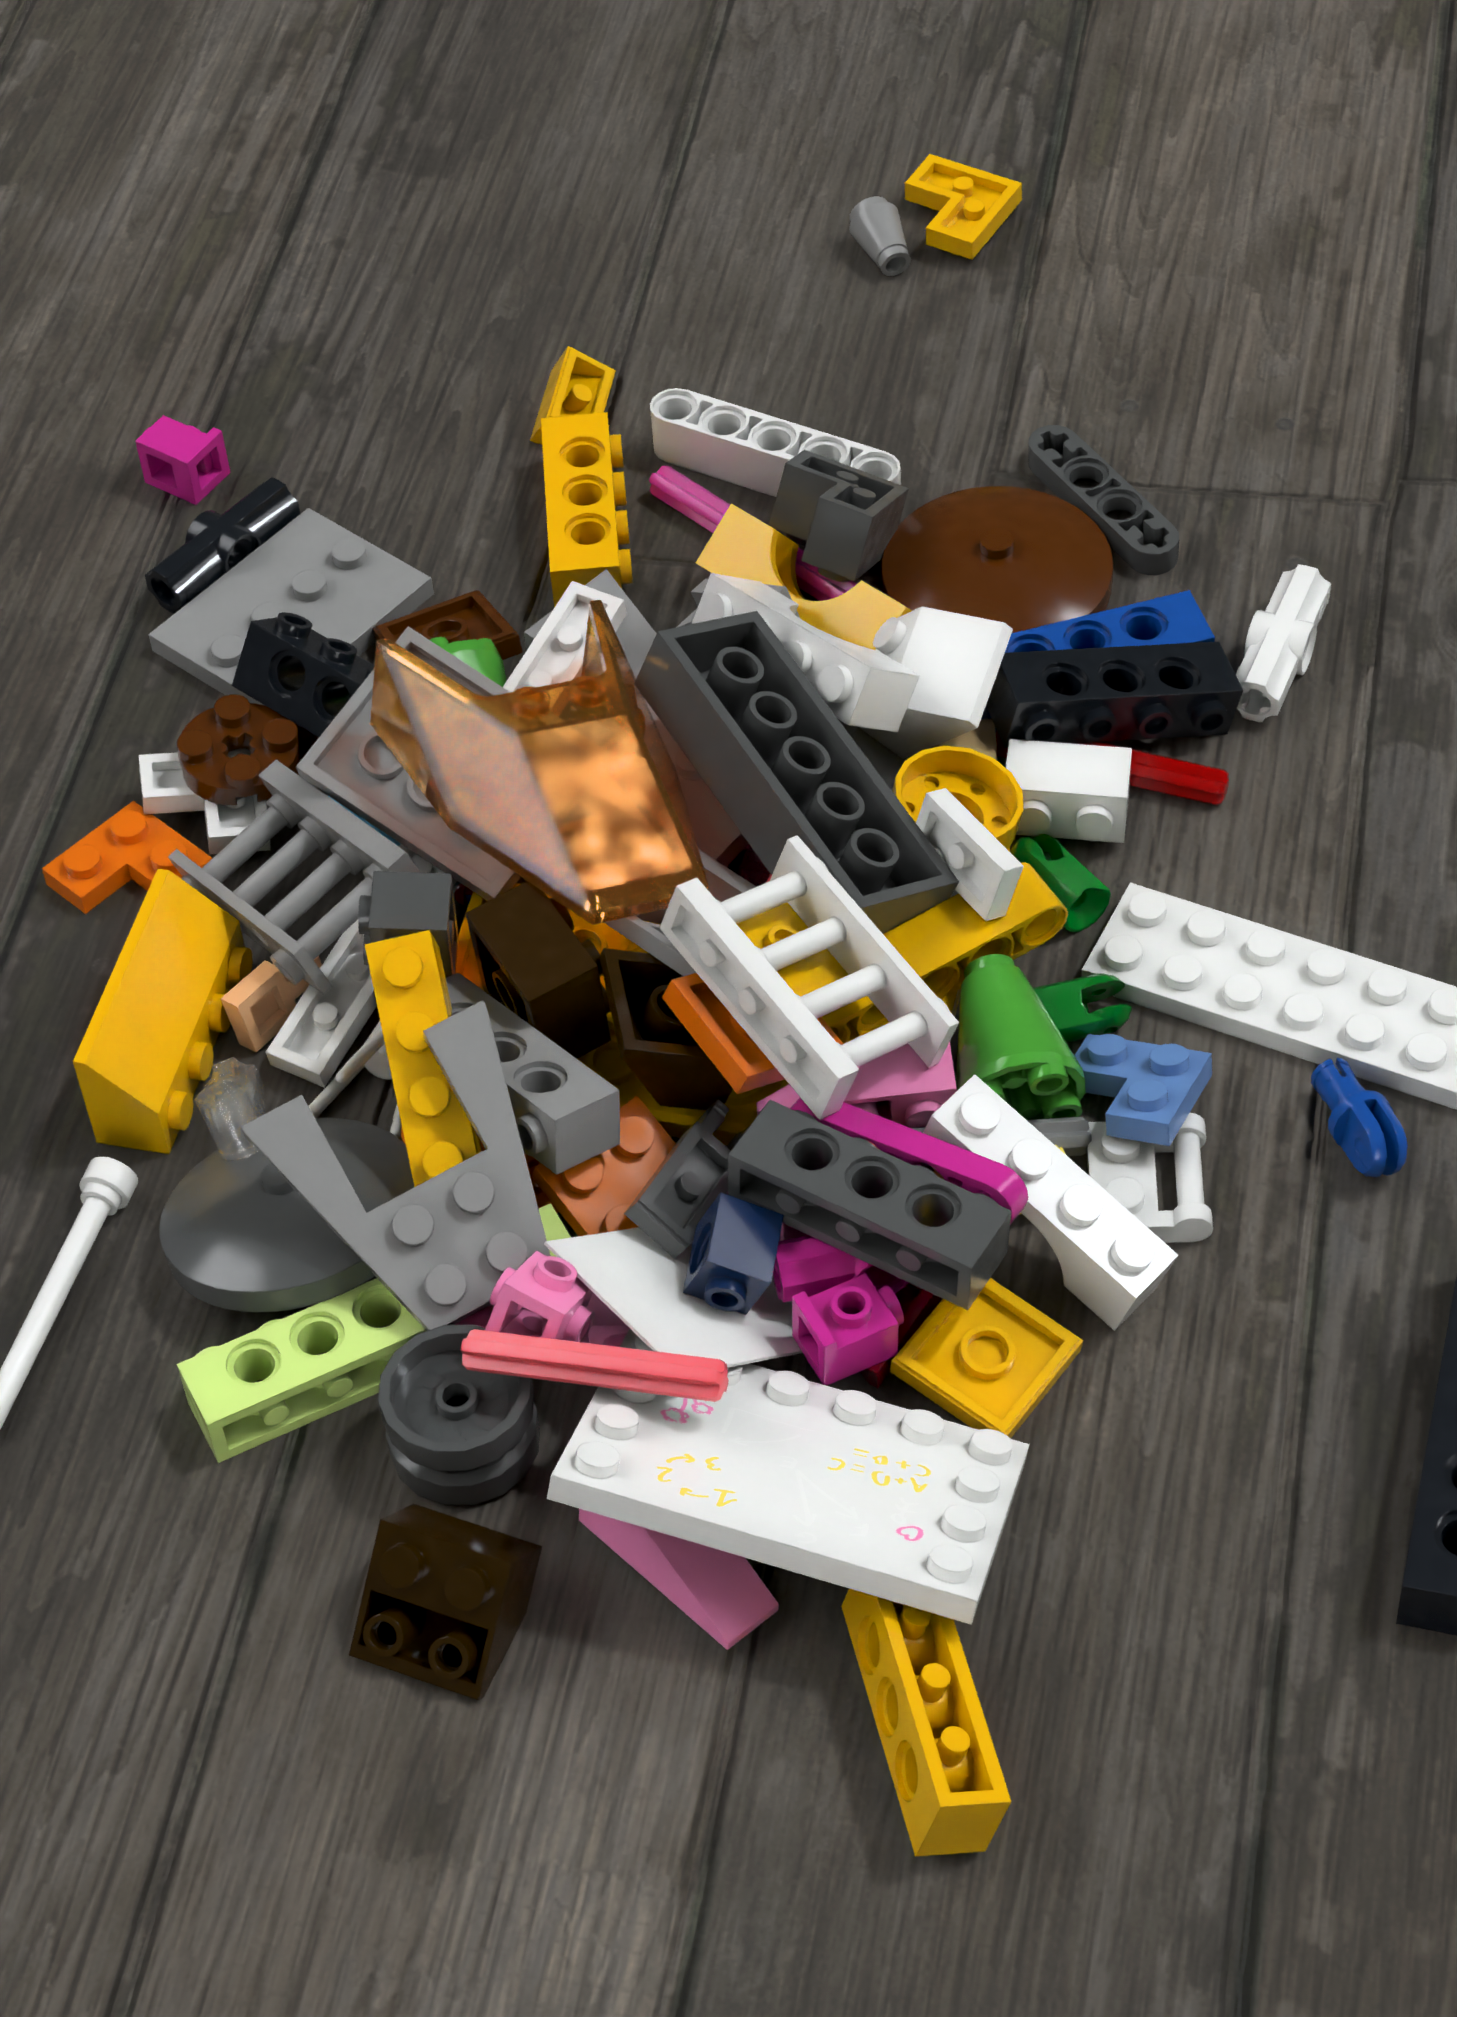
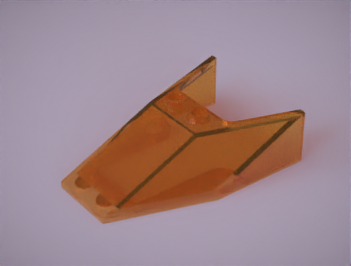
(549, 777)

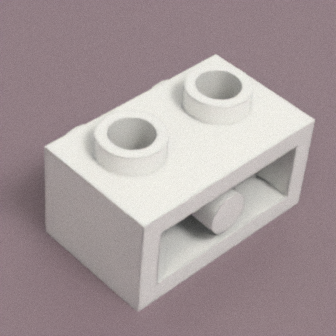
(1071, 789)

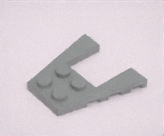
(452, 1234)

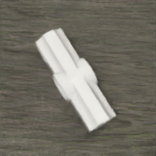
(1281, 641)

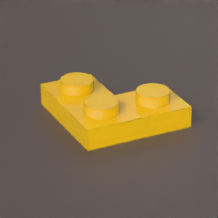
(968, 201)

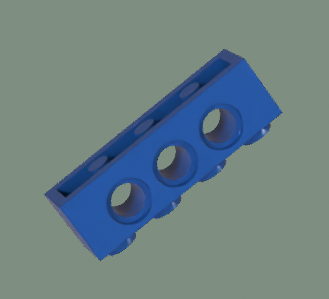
(1150, 622)

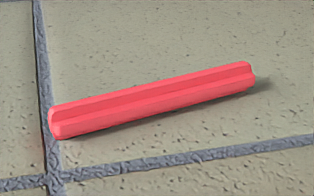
(595, 1365)

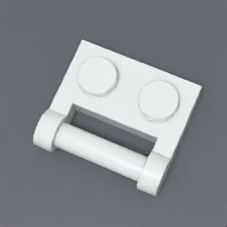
(1129, 1175)

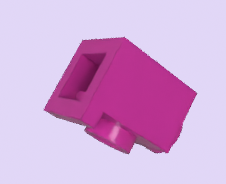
(182, 459)
(846, 1327)

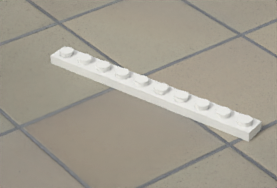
(327, 1024)

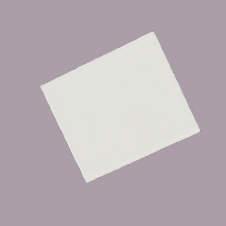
(647, 1294)

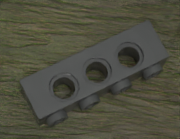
(870, 1203)

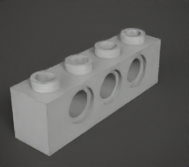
(557, 1101)

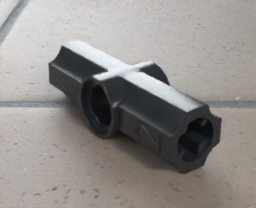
(220, 542)

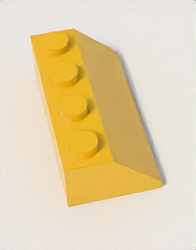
(160, 1017)

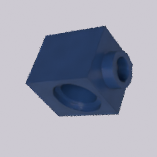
(733, 1254)

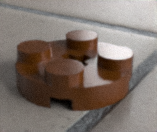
(228, 727)

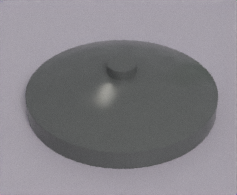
(257, 1245)

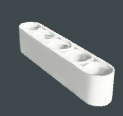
(747, 444)

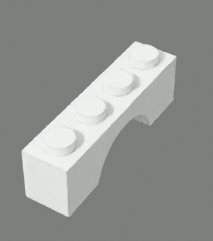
(854, 681)
(1100, 1245)

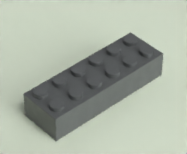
(789, 764)

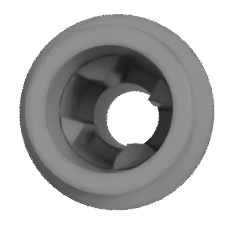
(880, 233)

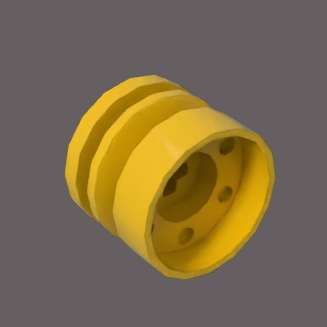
(972, 778)

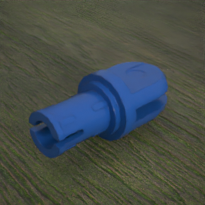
(1361, 1121)

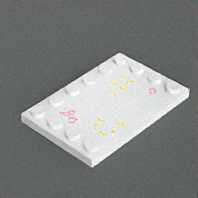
(803, 1482)

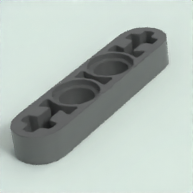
(1111, 494)

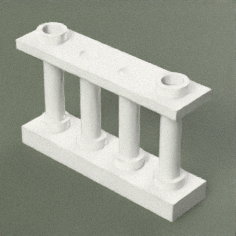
(769, 1009)

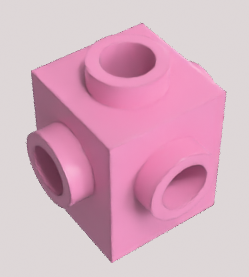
(541, 1300)

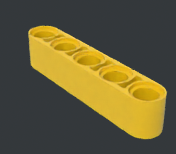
(952, 936)

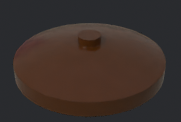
(1000, 558)

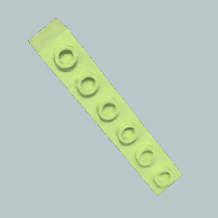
(295, 1380)

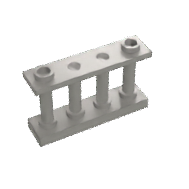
(321, 825)

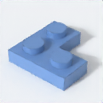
(1149, 1081)

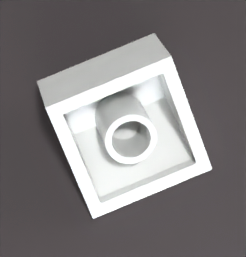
(956, 669)

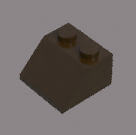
(653, 1037)

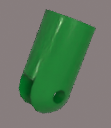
(1068, 879)
(1069, 1009)

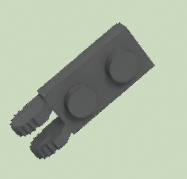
(685, 1184)

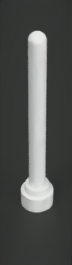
(105, 1189)

